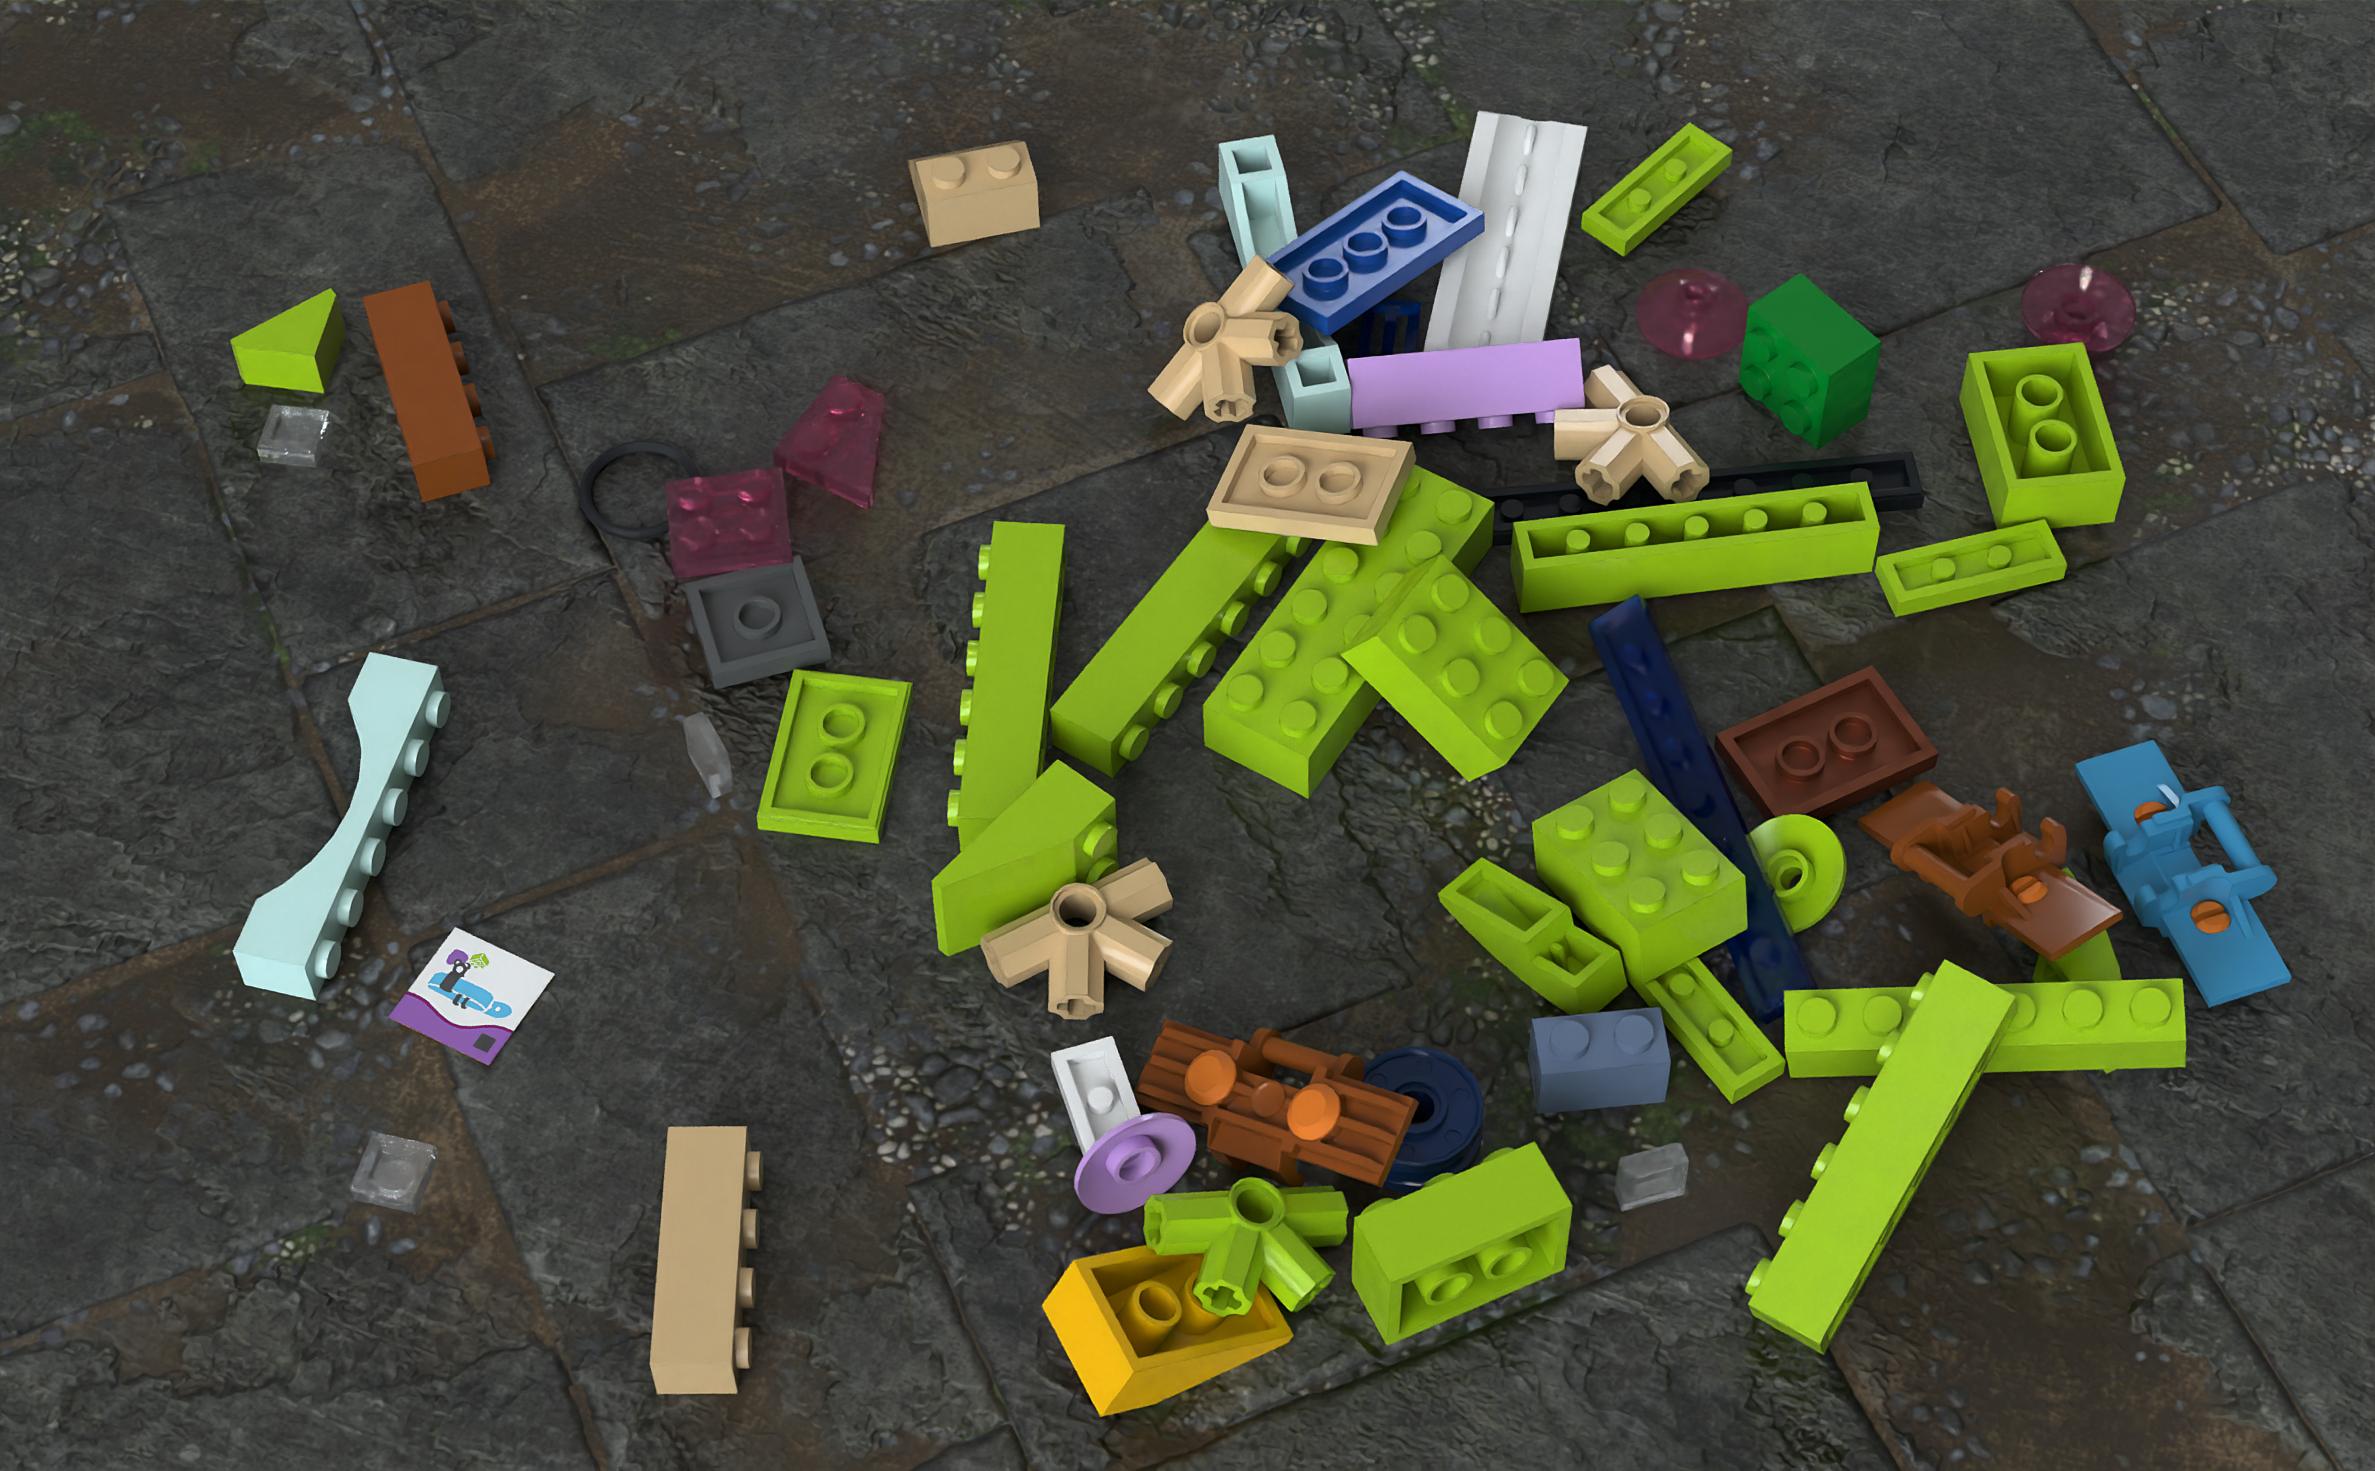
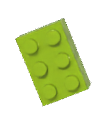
(2042, 436)
(1455, 667)
(1640, 875)
(1460, 1242)

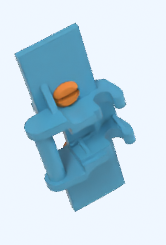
(2166, 885)

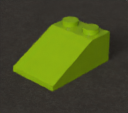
(1045, 839)

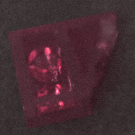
(837, 441)

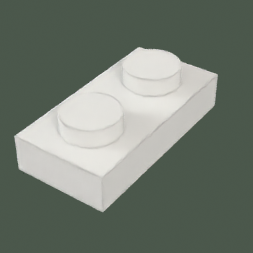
(1094, 1089)

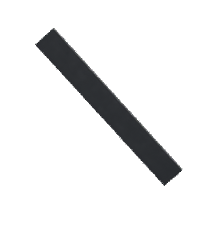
(1890, 479)

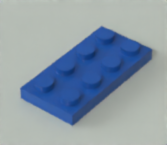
(1372, 250)

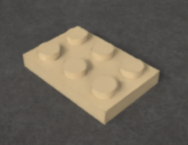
(1312, 484)

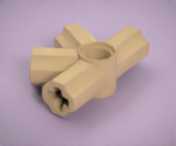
(1226, 342)
(1623, 438)
(1080, 955)

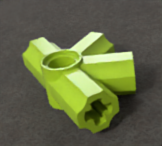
(1250, 1237)

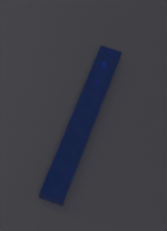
(1692, 781)

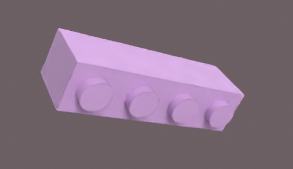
(1464, 384)

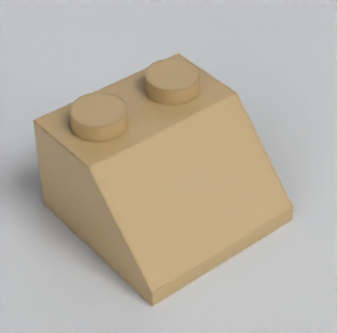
(976, 192)

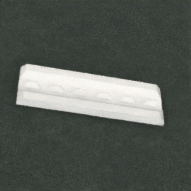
(1506, 277)

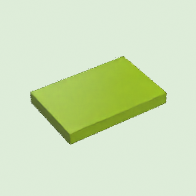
(835, 756)

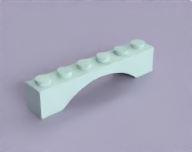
(1261, 220)
(299, 926)

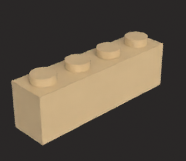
(703, 1260)

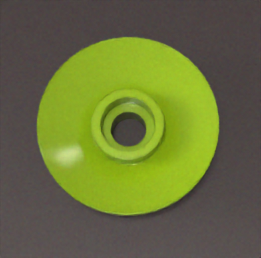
(1806, 847)

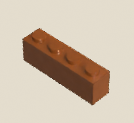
(428, 392)

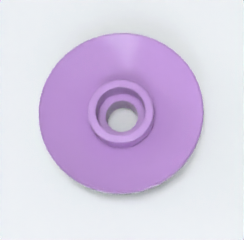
(1134, 1162)

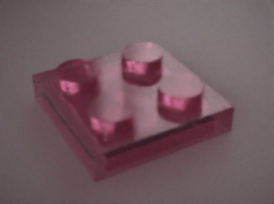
(728, 522)

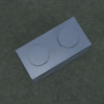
(1599, 1060)

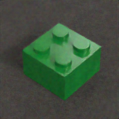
(1808, 361)

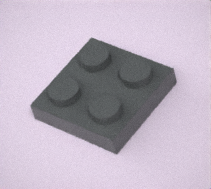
(757, 622)

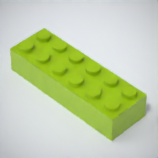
(1291, 693)

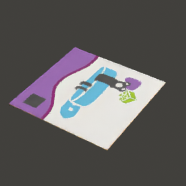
(471, 996)

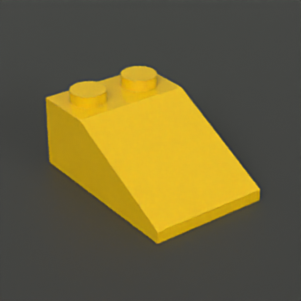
(1143, 1331)

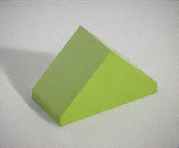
(293, 347)

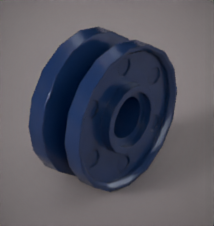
(1449, 1102)

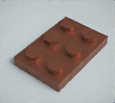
(1826, 748)

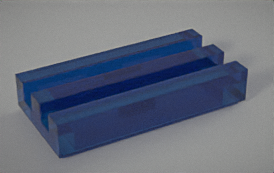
(1392, 309)

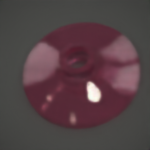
(2078, 306)
(1692, 313)

